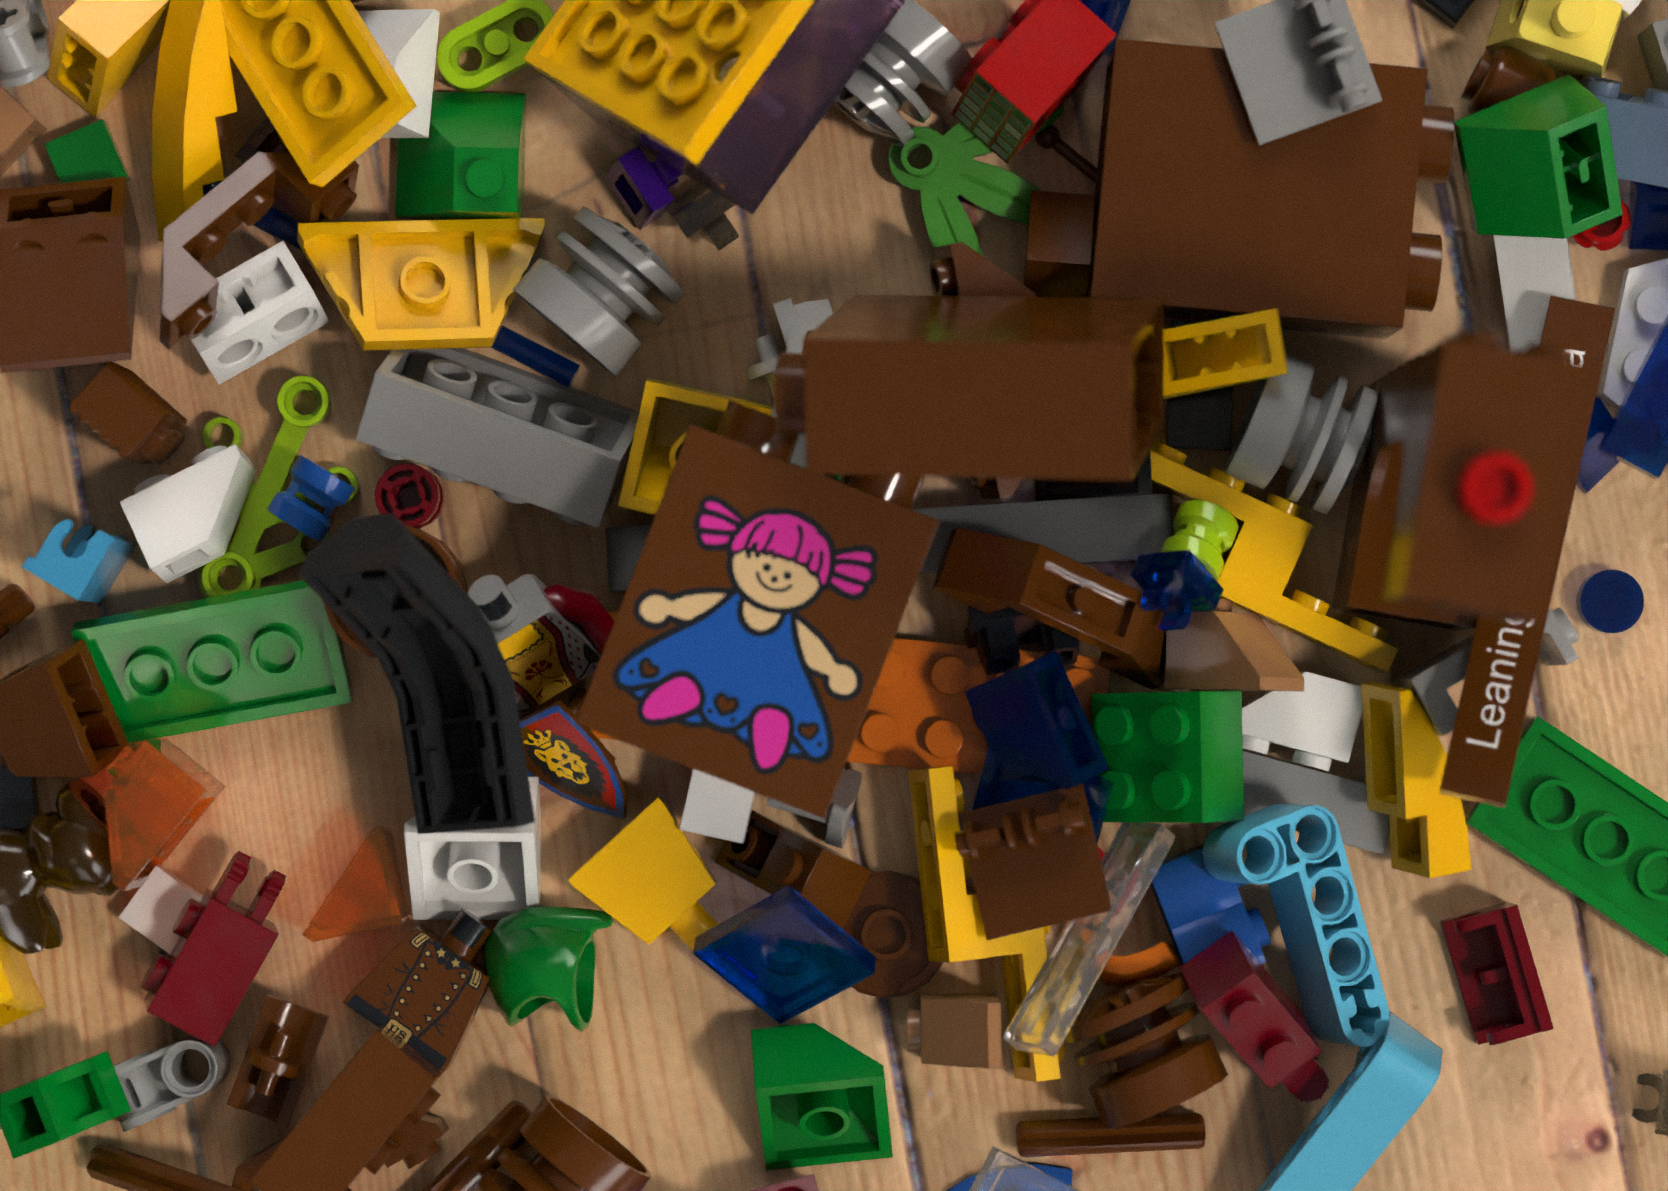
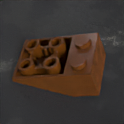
(67, 274)

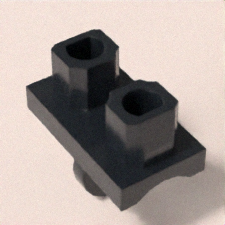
(1001, 632)

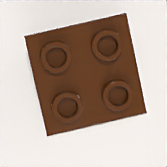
(1034, 861)

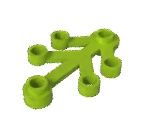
(254, 513)

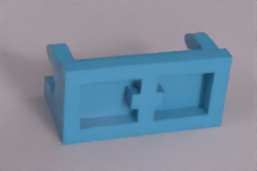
(86, 565)

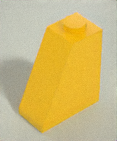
(103, 46)

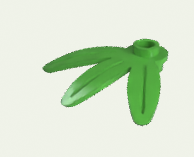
(957, 174)

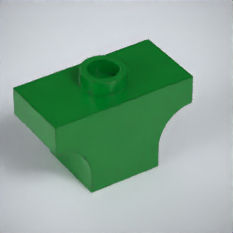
(61, 1104)

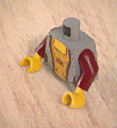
(543, 633)

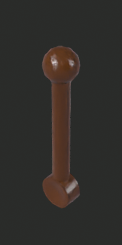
(1050, 138)

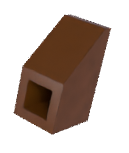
(782, 857)

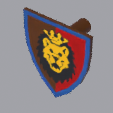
(572, 758)

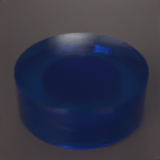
(1610, 601)

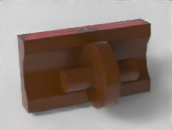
(278, 1060)

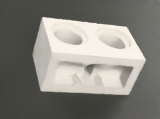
(258, 313)

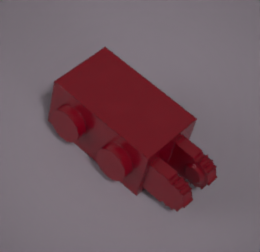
(215, 955)
(1256, 1017)

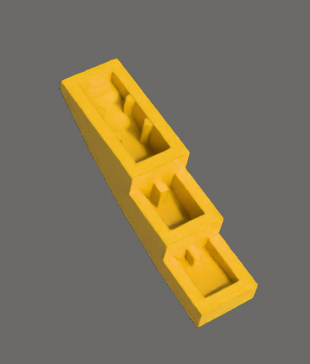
(189, 94)
(1223, 353)

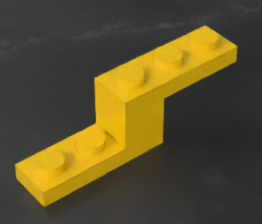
(1264, 559)
(953, 914)

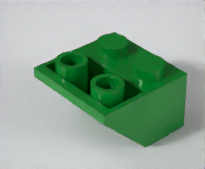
(1539, 163)

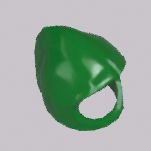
(544, 959)

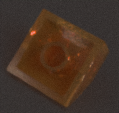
(152, 806)

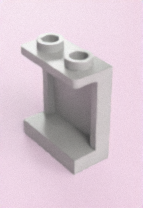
(1435, 675)

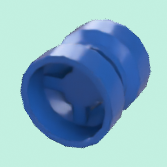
(318, 486)

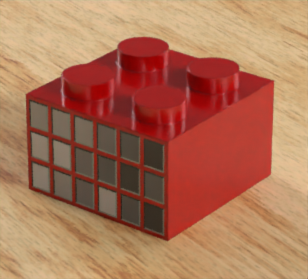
(1029, 72)

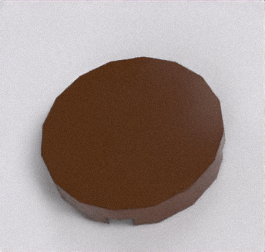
(892, 928)

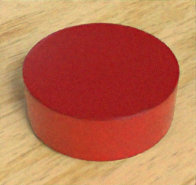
(1494, 488)

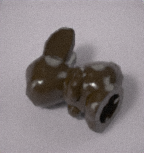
(58, 852)

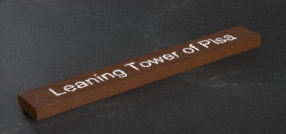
(1507, 652)

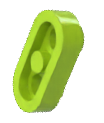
(495, 40)

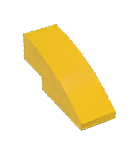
(1405, 780)

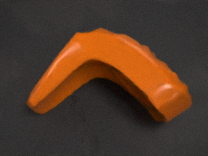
(1144, 964)

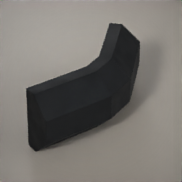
(443, 669)

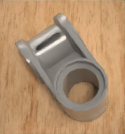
(22, 42)
(157, 1082)

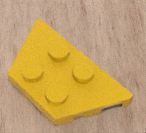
(422, 278)

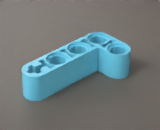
(1341, 998)
(1362, 1113)

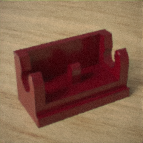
(1496, 974)

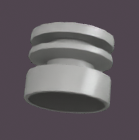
(907, 54)
(600, 290)
(1303, 434)

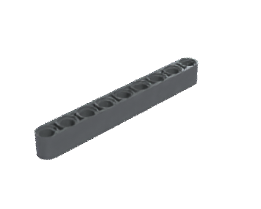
(1078, 528)

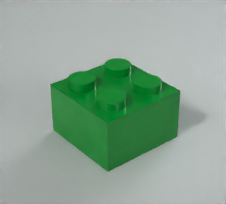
(1171, 755)

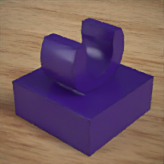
(642, 186)

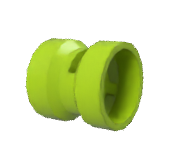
(1205, 531)

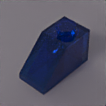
(1038, 722)

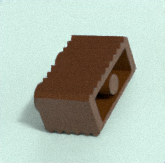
(129, 415)

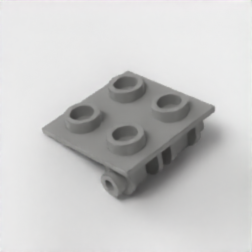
(1297, 65)

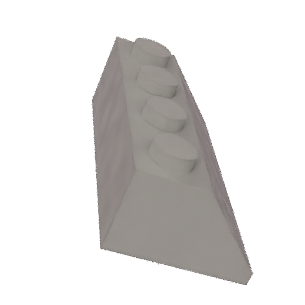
(500, 430)

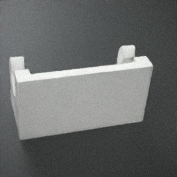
(1529, 275)

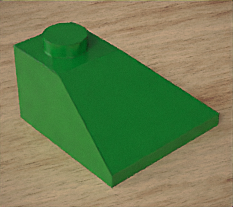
(468, 163)
(817, 1098)

